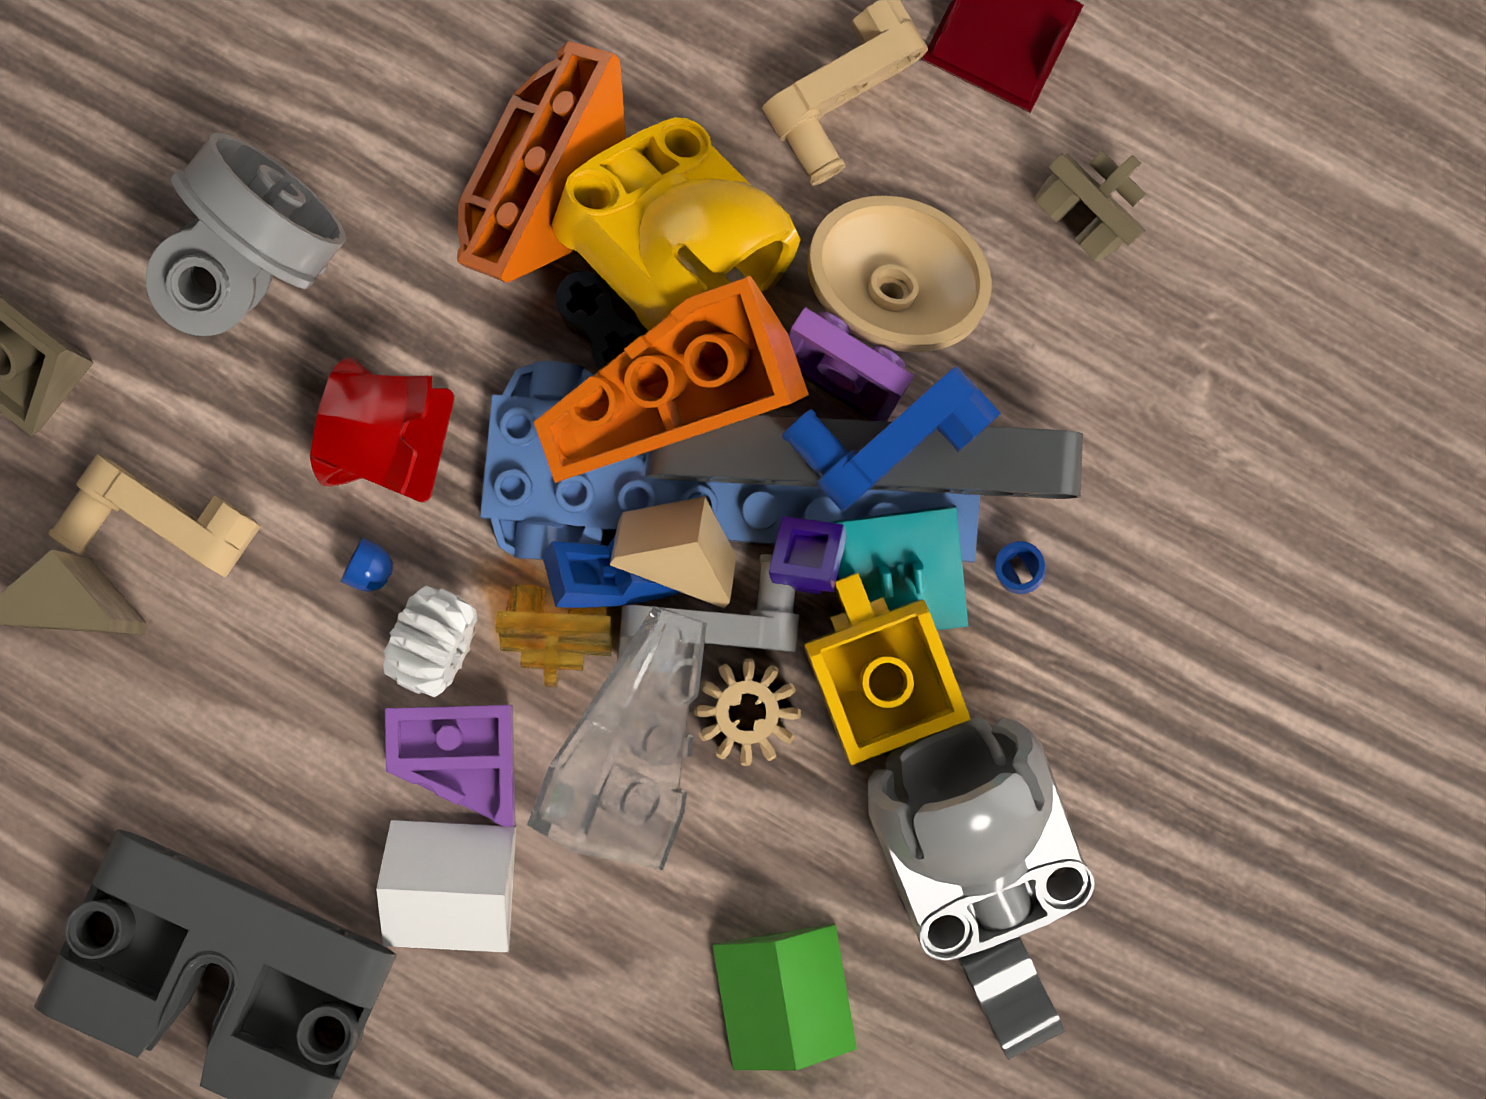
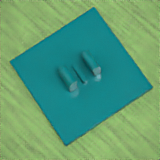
(909, 560)

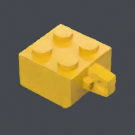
(883, 674)

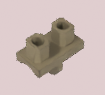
(1072, 183)

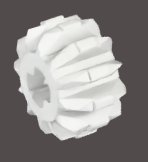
(430, 641)

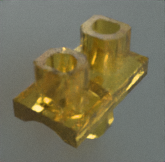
(551, 639)

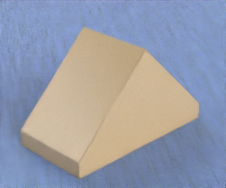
(677, 548)

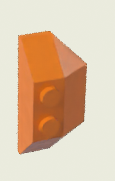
(545, 134)

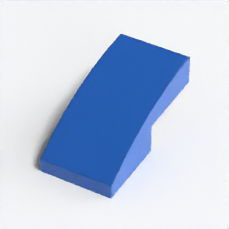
(585, 579)

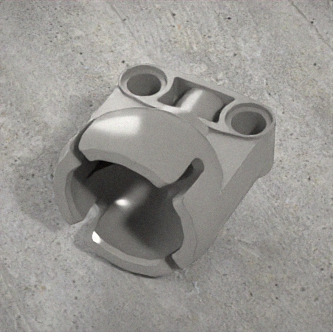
(976, 836)

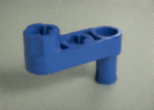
(950, 406)

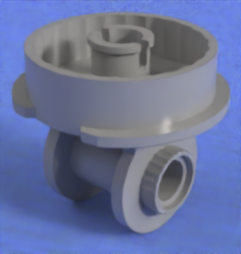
(248, 228)

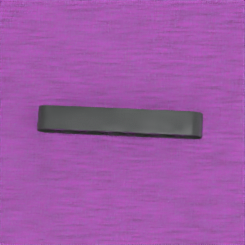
(992, 464)

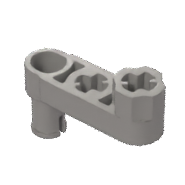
(766, 628)

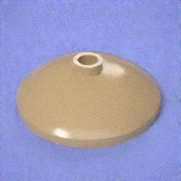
(899, 273)

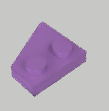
(457, 755)

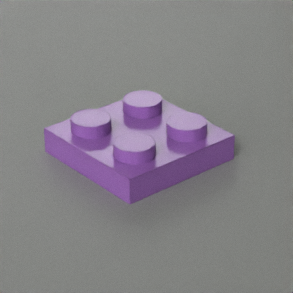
(846, 368)

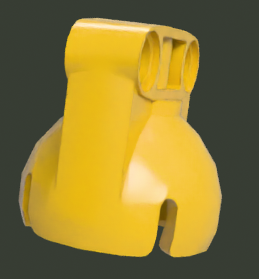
(671, 220)

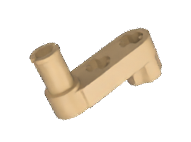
(887, 48)
(212, 539)

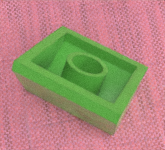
(785, 999)

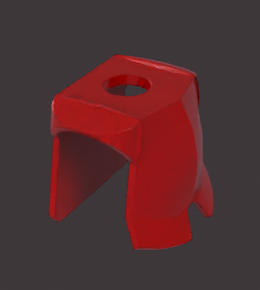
(380, 430)

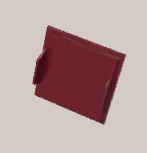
(1003, 44)

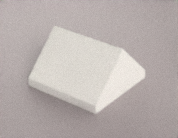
(447, 886)

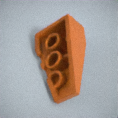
(692, 373)

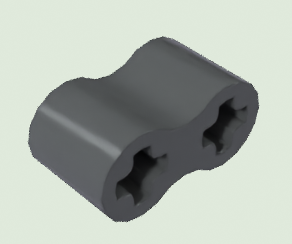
(1012, 997)

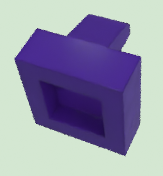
(807, 554)

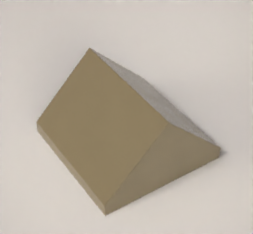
(35, 368)
(68, 594)

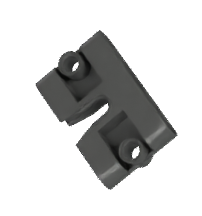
(176, 921)

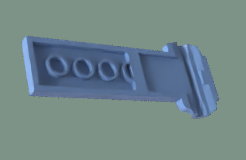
(534, 510)

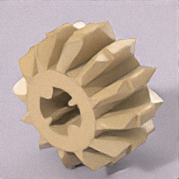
(762, 727)

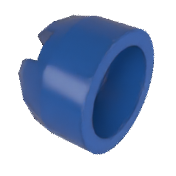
(1031, 559)
(368, 567)

